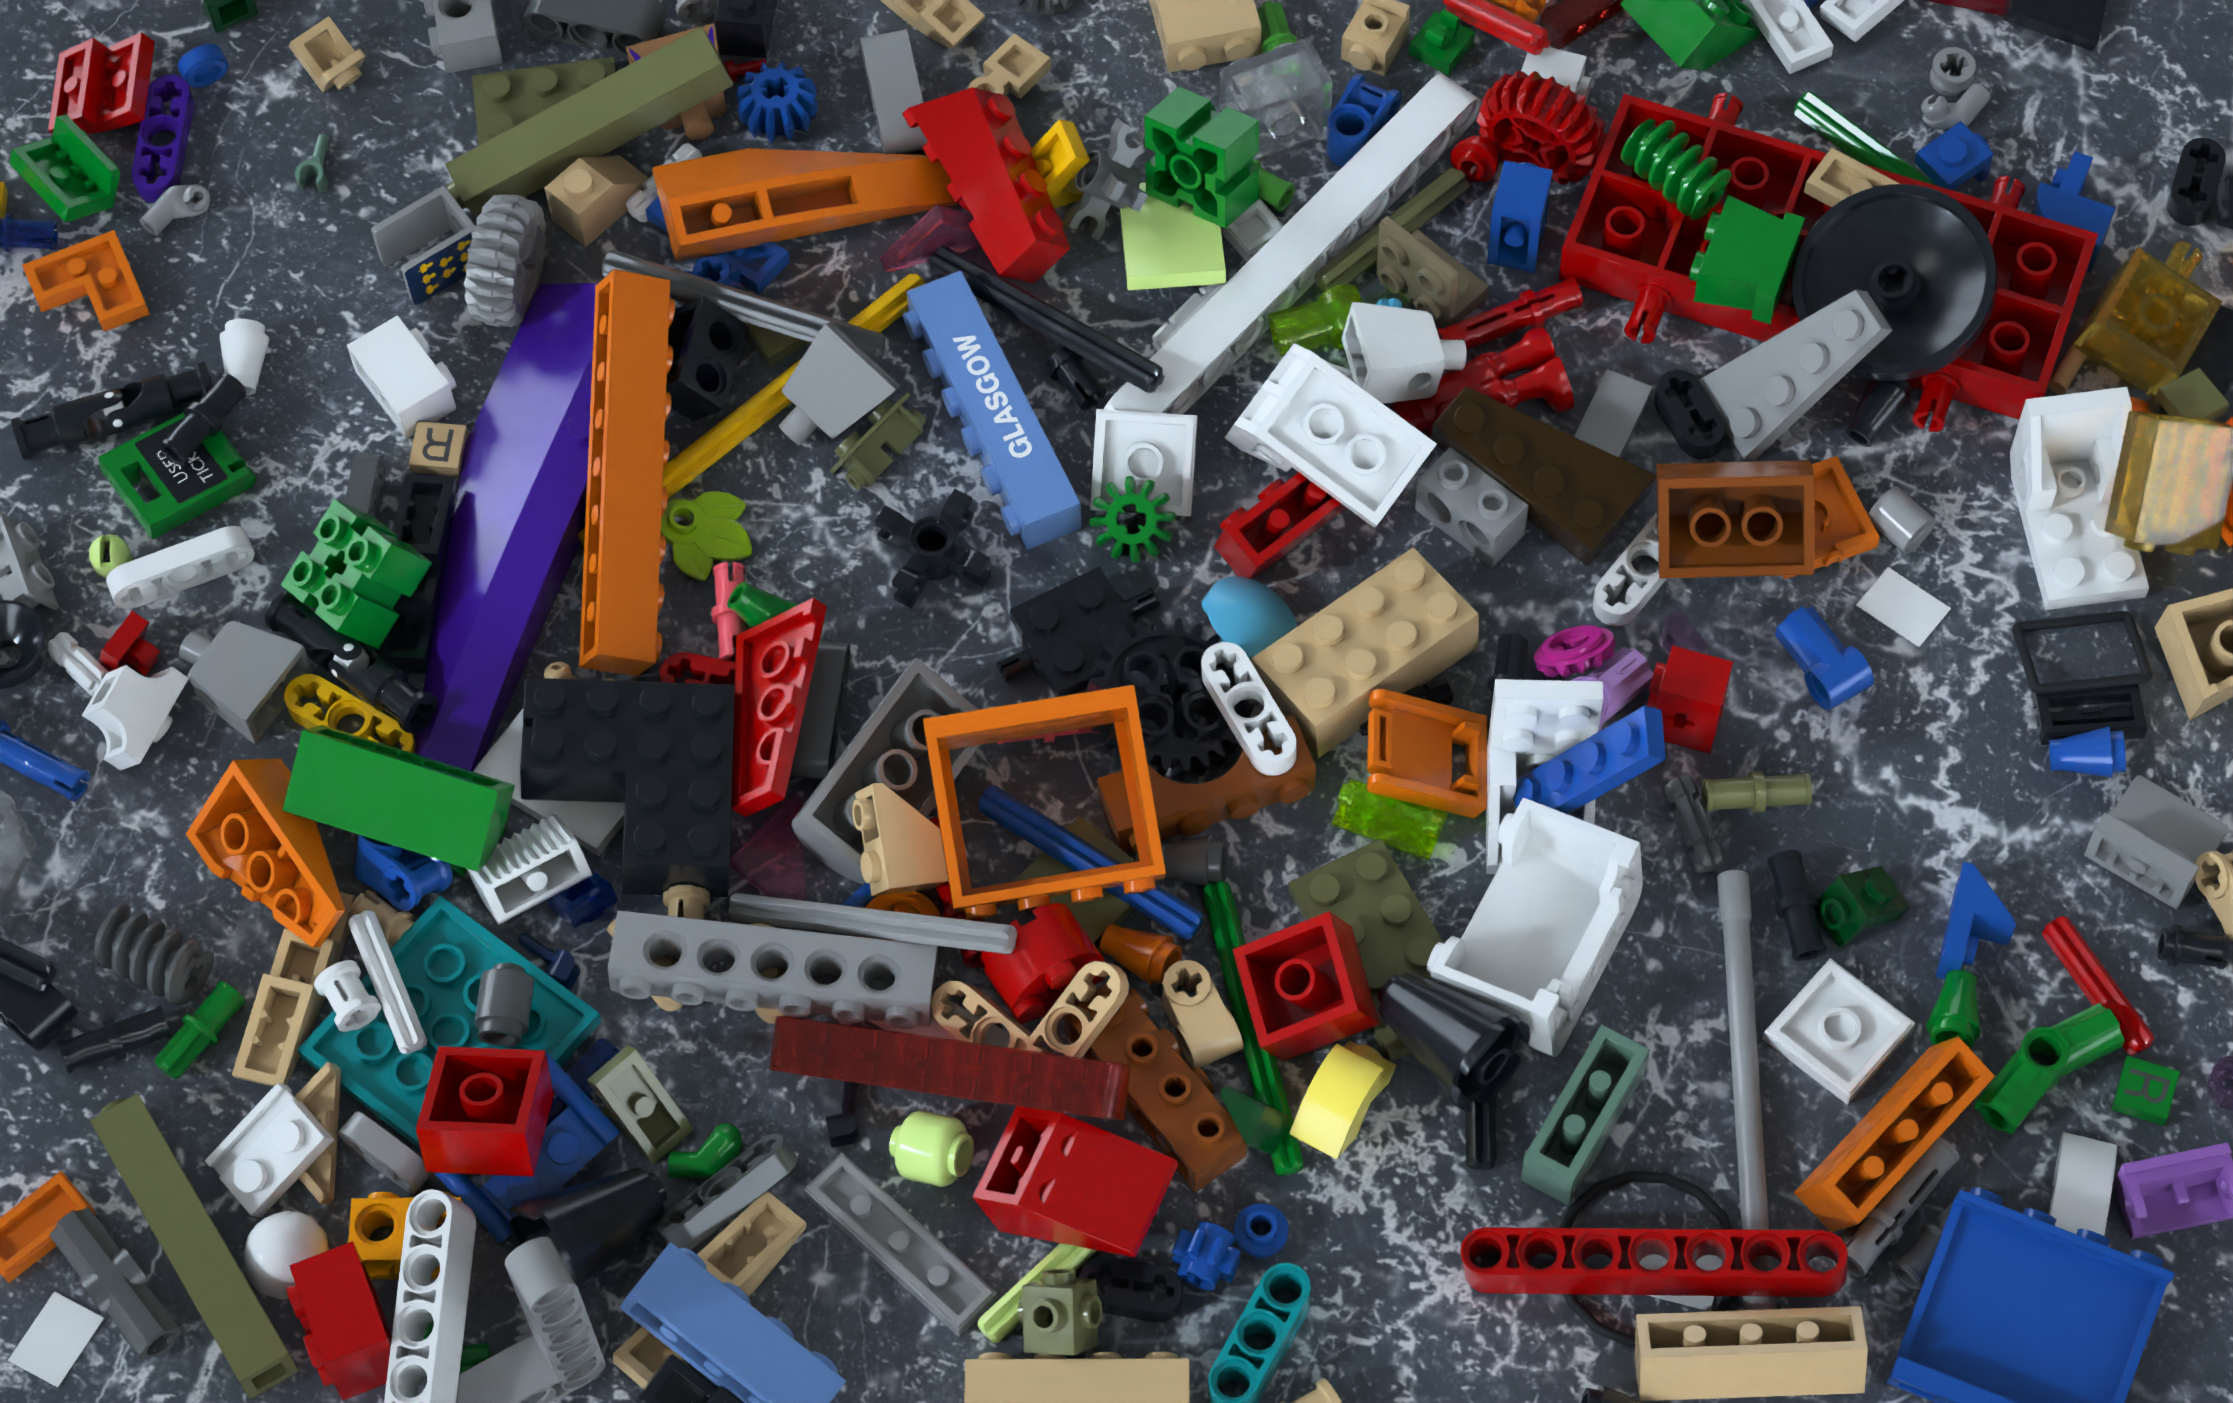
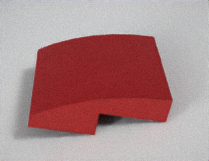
(103, 84)

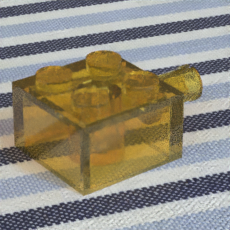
(2149, 318)

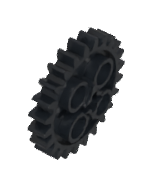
(1179, 649)

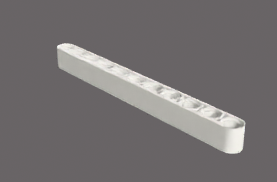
(1304, 245)

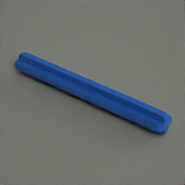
(1081, 855)

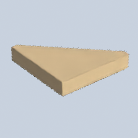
(322, 1099)

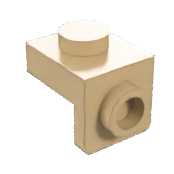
(328, 56)

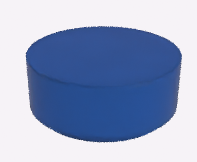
(203, 65)

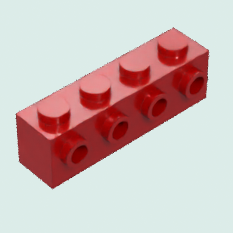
(1275, 525)

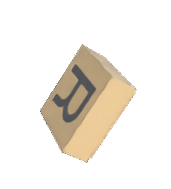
(438, 449)

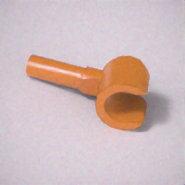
(1524, 8)

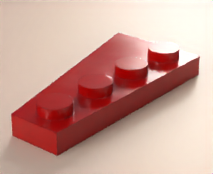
(769, 702)

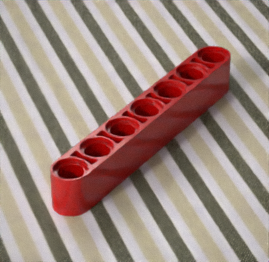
(1676, 1278)

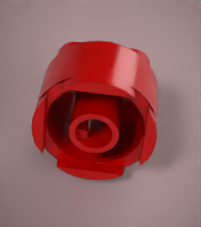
(1043, 962)

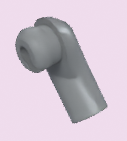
(1944, 115)
(175, 203)

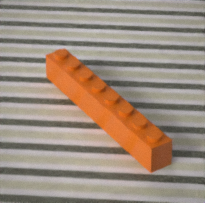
(626, 474)

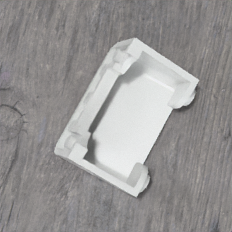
(1545, 921)

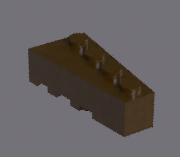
(1569, 485)

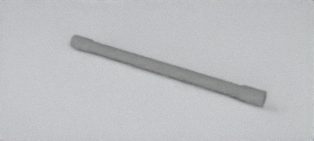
(1736, 918)

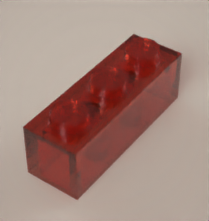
(1575, 18)

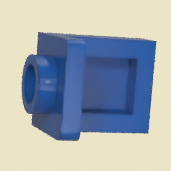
(1955, 157)

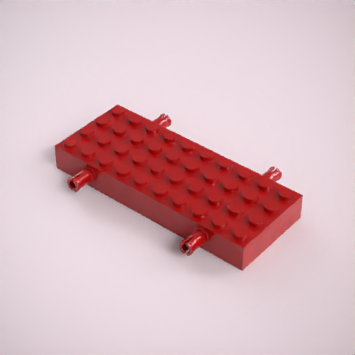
(1643, 249)

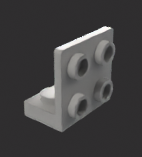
(2155, 840)

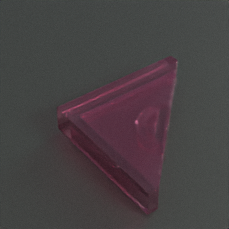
(935, 229)
(775, 856)

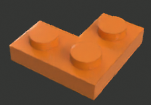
(90, 269)

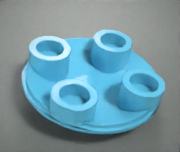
(1247, 613)

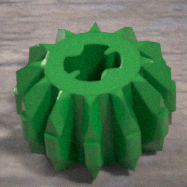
(1122, 532)

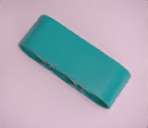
(1264, 1317)

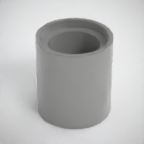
(1901, 520)

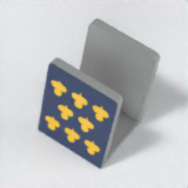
(417, 226)

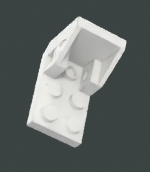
(1331, 434)
(2063, 487)
(1527, 728)

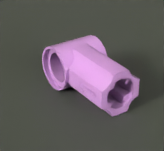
(1623, 680)

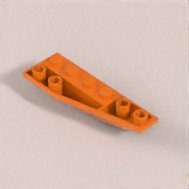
(787, 194)

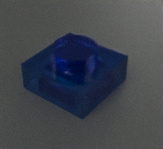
(584, 900)

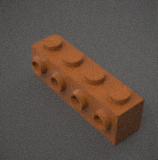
(1164, 1093)

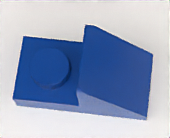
(1972, 916)

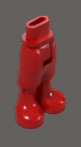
(1487, 374)

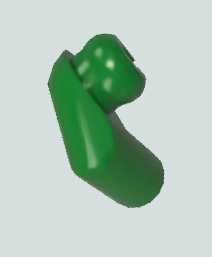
(715, 1153)

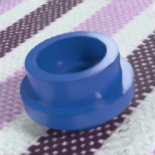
(1261, 1245)

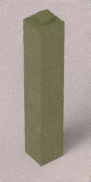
(590, 122)
(193, 1245)

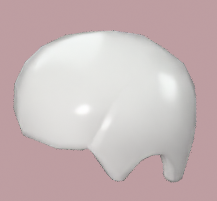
(276, 1245)

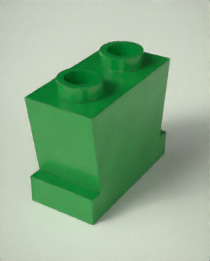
(1746, 258)

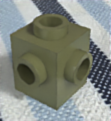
(1060, 1313)

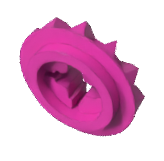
(1574, 650)

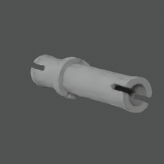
(1885, 1221)

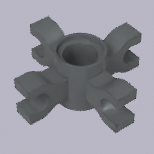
(1109, 181)

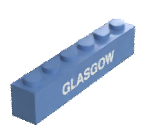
(993, 411)

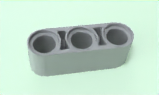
(893, 89)

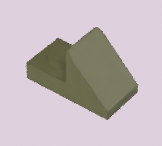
(639, 1105)

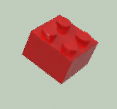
(1306, 986)
(485, 1111)
(341, 1320)

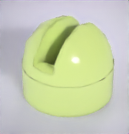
(119, 554)

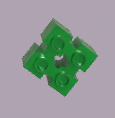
(1202, 156)
(356, 574)

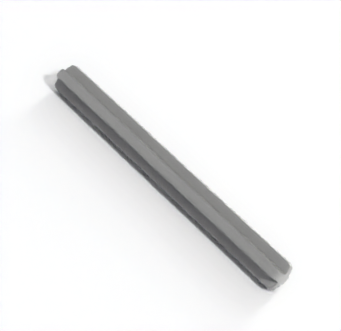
(873, 923)

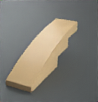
(288, 1005)
(737, 1255)

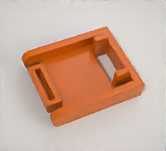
(1413, 753)

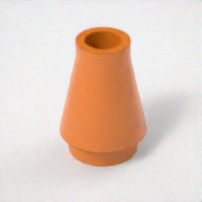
(1141, 952)

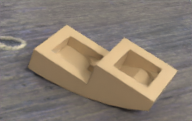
(940, 20)

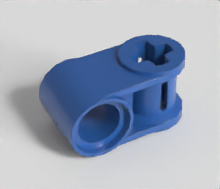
(1358, 117)
(399, 872)

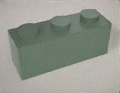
(1584, 1115)

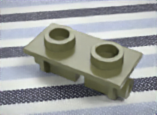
(863, 454)

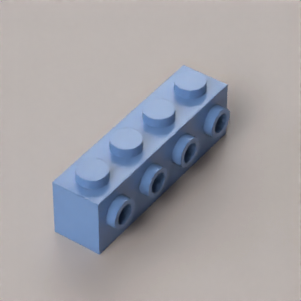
(725, 1335)

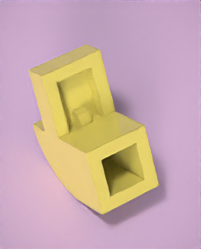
(1340, 1097)

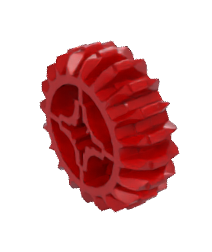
(1542, 125)

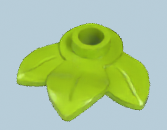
(709, 536)

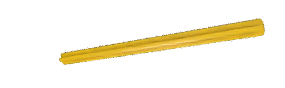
(770, 399)

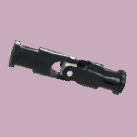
(123, 407)
(379, 685)

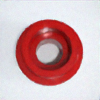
(1476, 158)

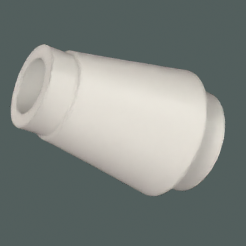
(244, 351)

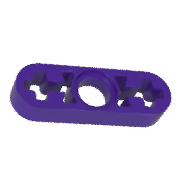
(157, 120)

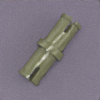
(1757, 791)

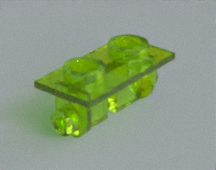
(1396, 822)

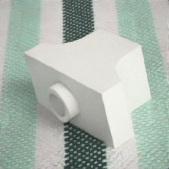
(133, 711)

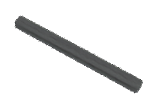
(745, 305)

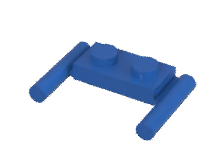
(565, 1149)

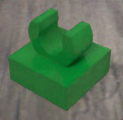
(1442, 42)

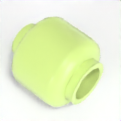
(931, 1148)

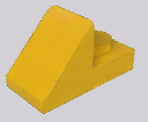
(1058, 159)

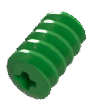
(1674, 169)

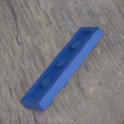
(1597, 763)

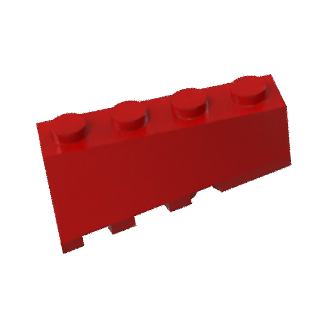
(993, 179)

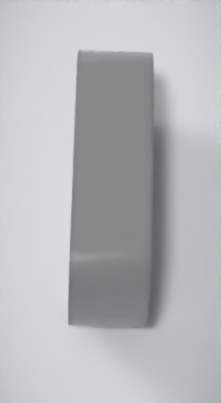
(384, 1152)

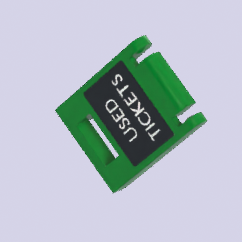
(206, 480)

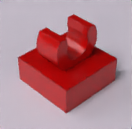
(129, 646)

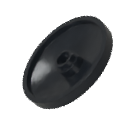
(1920, 264)

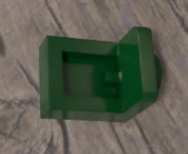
(1859, 902)

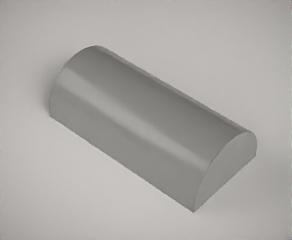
(885, 751)

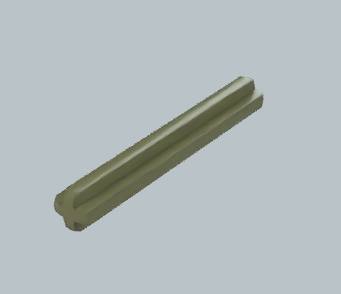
(1410, 216)

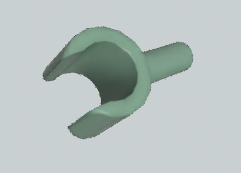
(314, 166)

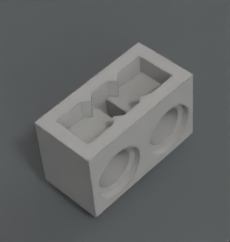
(1471, 507)

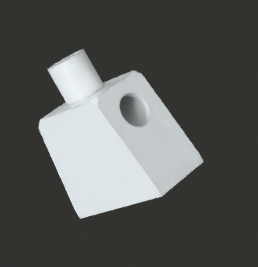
(1397, 352)

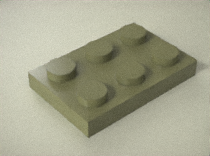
(516, 95)

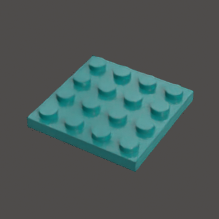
(442, 972)

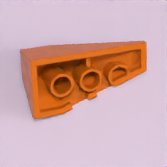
(268, 850)

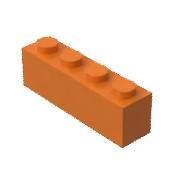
(1894, 1134)

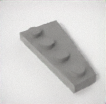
(1790, 372)

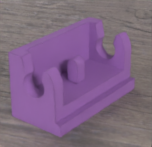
(2176, 1190)

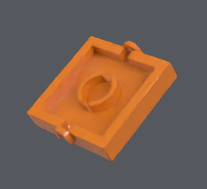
(1839, 517)

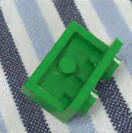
(68, 171)

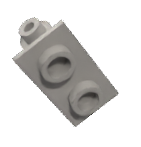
(30, 579)

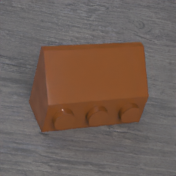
(1735, 519)

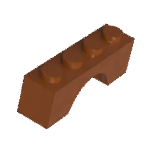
(1194, 807)

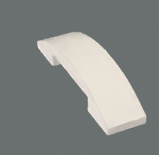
(2083, 1183)

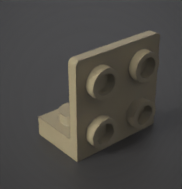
(1426, 274)

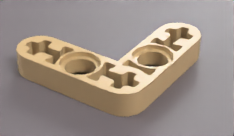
(1020, 1037)

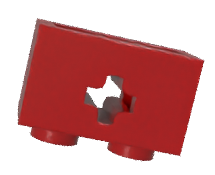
(1691, 697)

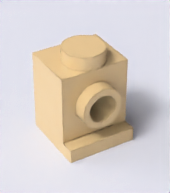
(1375, 35)

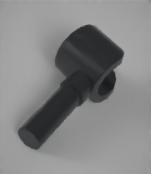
(844, 1127)

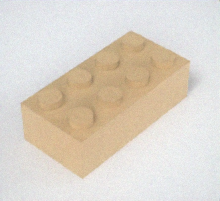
(1379, 635)

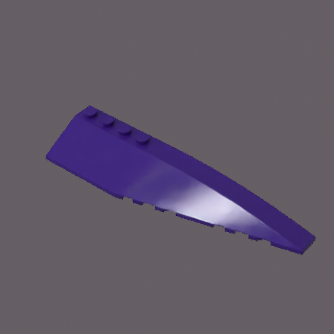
(512, 523)

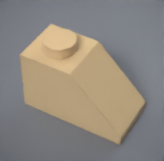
(592, 195)

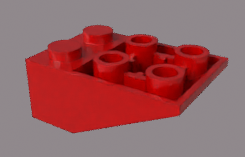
(1072, 1183)

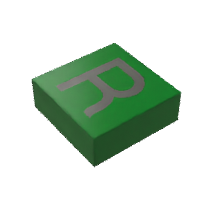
(2145, 1090)

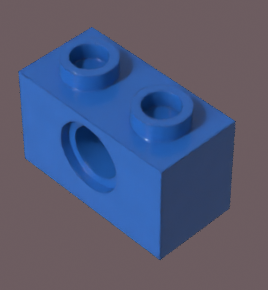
(1519, 216)

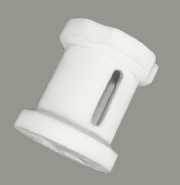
(347, 995)

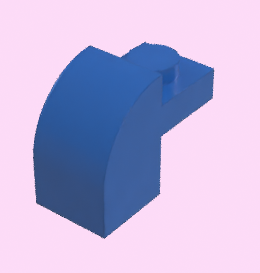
(2065, 204)

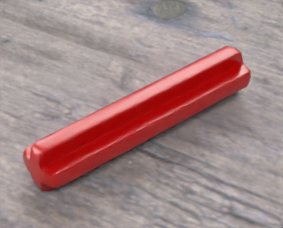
(1501, 24)
(2097, 982)

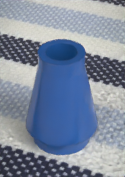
(2090, 753)

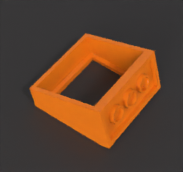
(1034, 719)

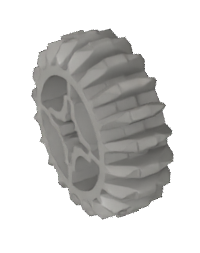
(505, 260)

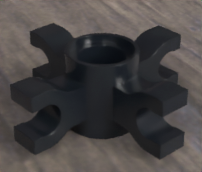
(936, 565)

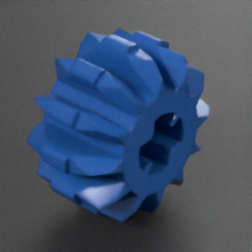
(777, 101)

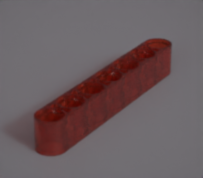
(950, 1067)

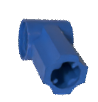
(1829, 668)

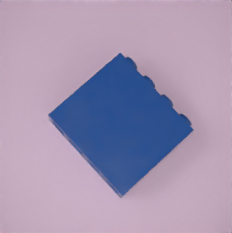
(2026, 1311)

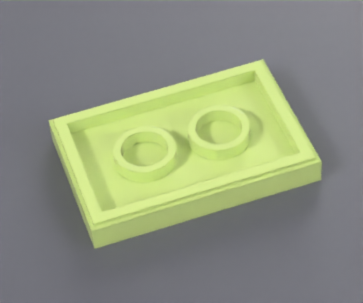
(1170, 247)

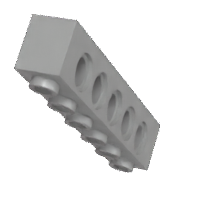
(751, 949)

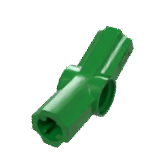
(2067, 1045)

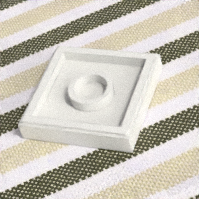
(1147, 448)
(1838, 1031)

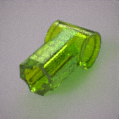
(1315, 322)

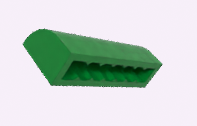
(397, 797)

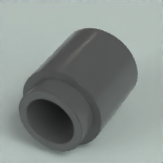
(504, 1005)

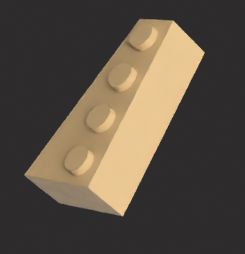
(2200, 649)

